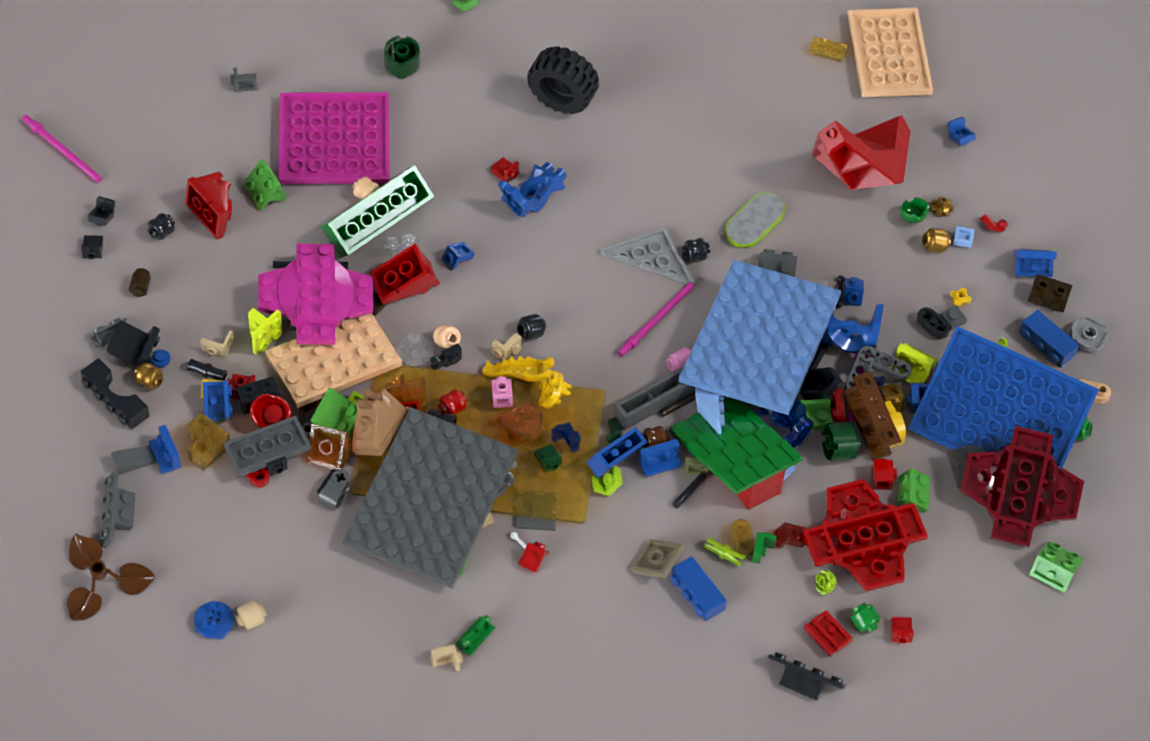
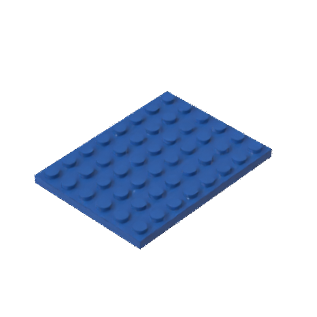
(989, 390)

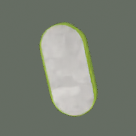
(755, 220)

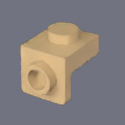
(510, 348)
(447, 654)

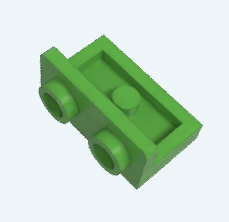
(914, 489)

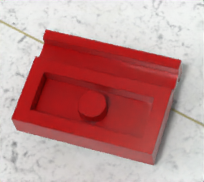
(828, 633)

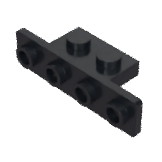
(803, 680)

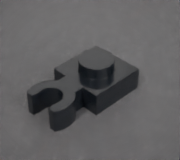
(448, 357)

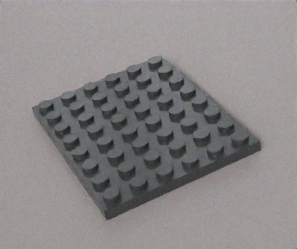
(431, 497)

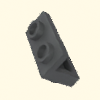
(781, 263)

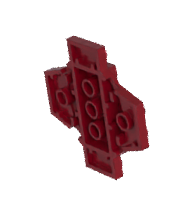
(1021, 486)

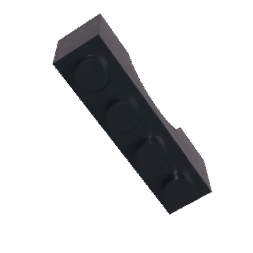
(129, 409)

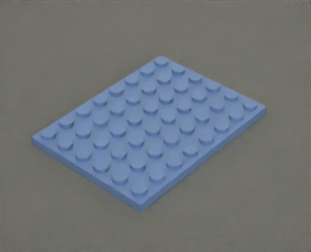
(760, 337)

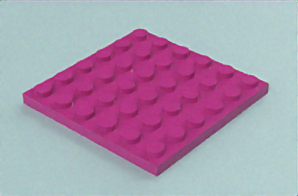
(334, 137)

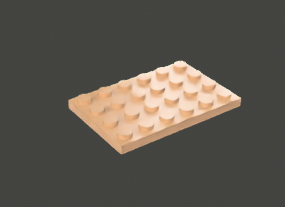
(890, 52)
(311, 369)

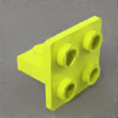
(264, 329)
(920, 363)

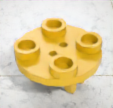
(552, 389)

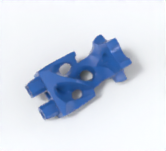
(540, 184)
(841, 332)

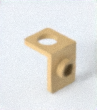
(215, 348)

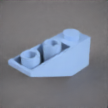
(711, 408)

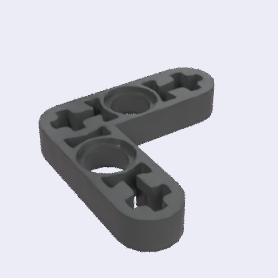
(868, 363)

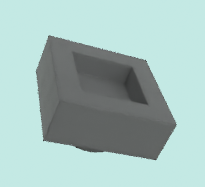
(954, 317)

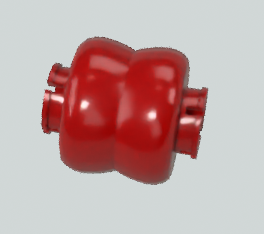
(452, 402)

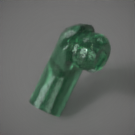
(616, 431)

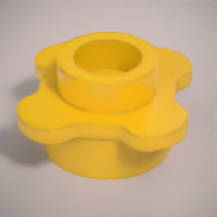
(960, 301)

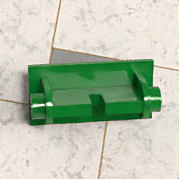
(475, 635)

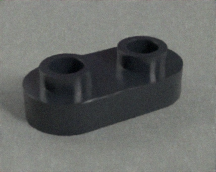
(934, 323)

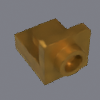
(894, 394)

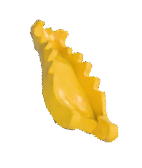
(521, 369)

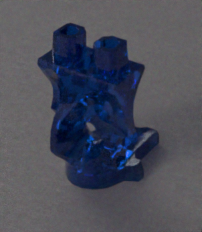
(796, 421)

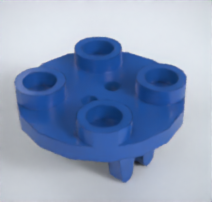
(209, 627)

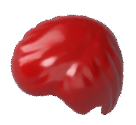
(269, 410)

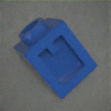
(457, 253)

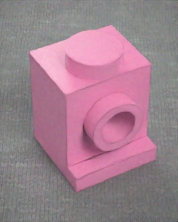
(502, 392)

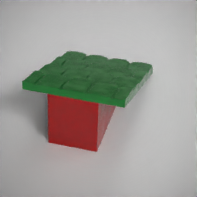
(744, 456)

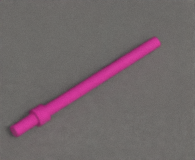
(39, 129)
(634, 340)

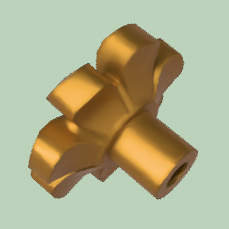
(942, 206)

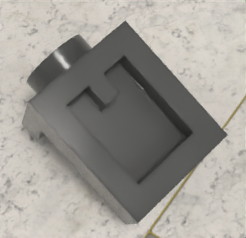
(243, 82)

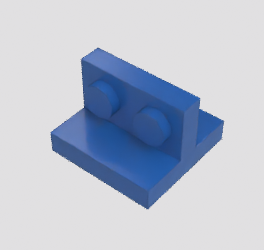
(1033, 262)

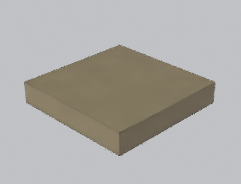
(657, 558)

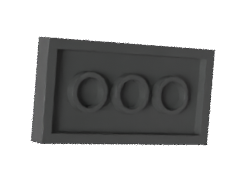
(266, 444)

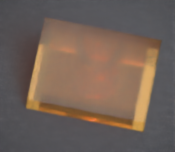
(329, 447)

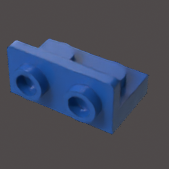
(165, 451)
(660, 458)

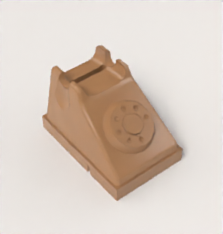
(376, 422)

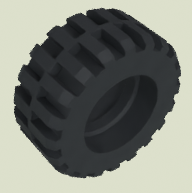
(563, 80)

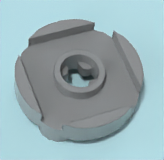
(1088, 343)

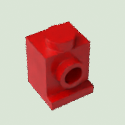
(239, 380)

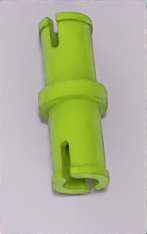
(724, 552)

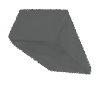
(132, 459)

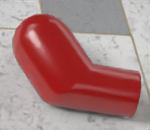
(999, 226)

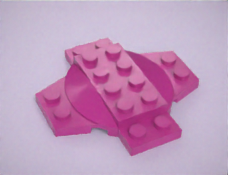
(315, 293)

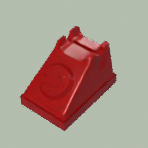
(210, 202)
(404, 275)

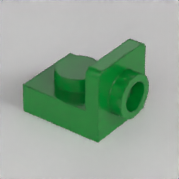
(763, 541)

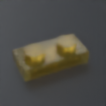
(828, 49)

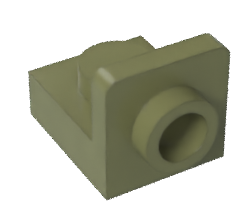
(694, 466)

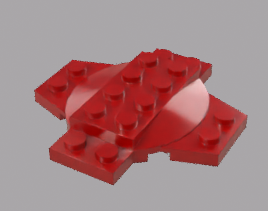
(864, 535)

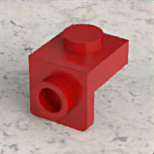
(533, 556)

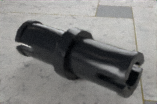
(206, 370)

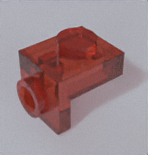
(790, 535)

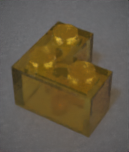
(208, 441)

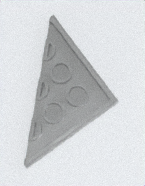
(652, 253)

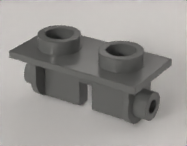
(103, 334)

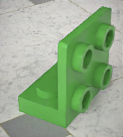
(336, 412)
(1056, 566)

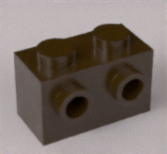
(1050, 293)

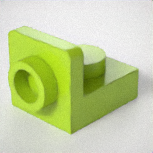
(608, 483)

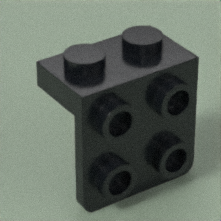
(133, 344)

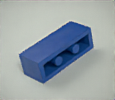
(1048, 338)
(616, 452)
(698, 588)

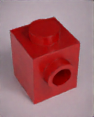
(883, 474)

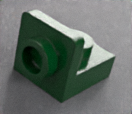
(548, 458)

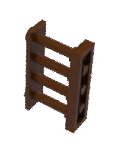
(872, 416)

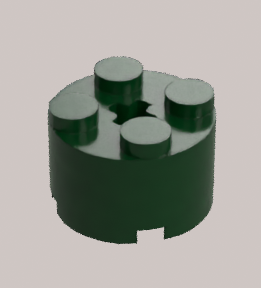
(402, 56)
(840, 441)

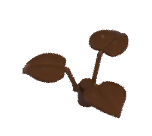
(87, 552)

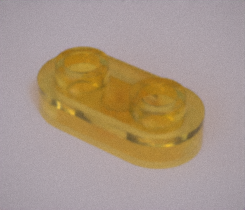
(742, 539)

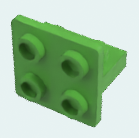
(263, 186)

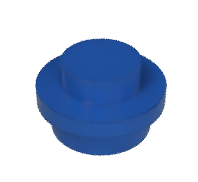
(161, 358)

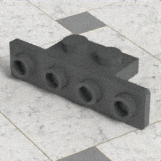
(118, 509)

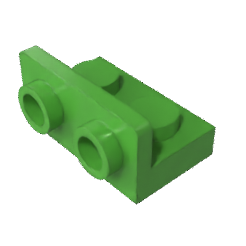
(818, 411)

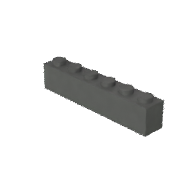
(651, 399)

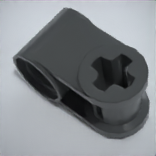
(335, 489)

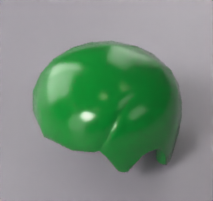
(915, 210)

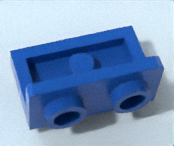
(217, 400)

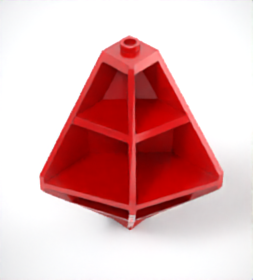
(866, 158)

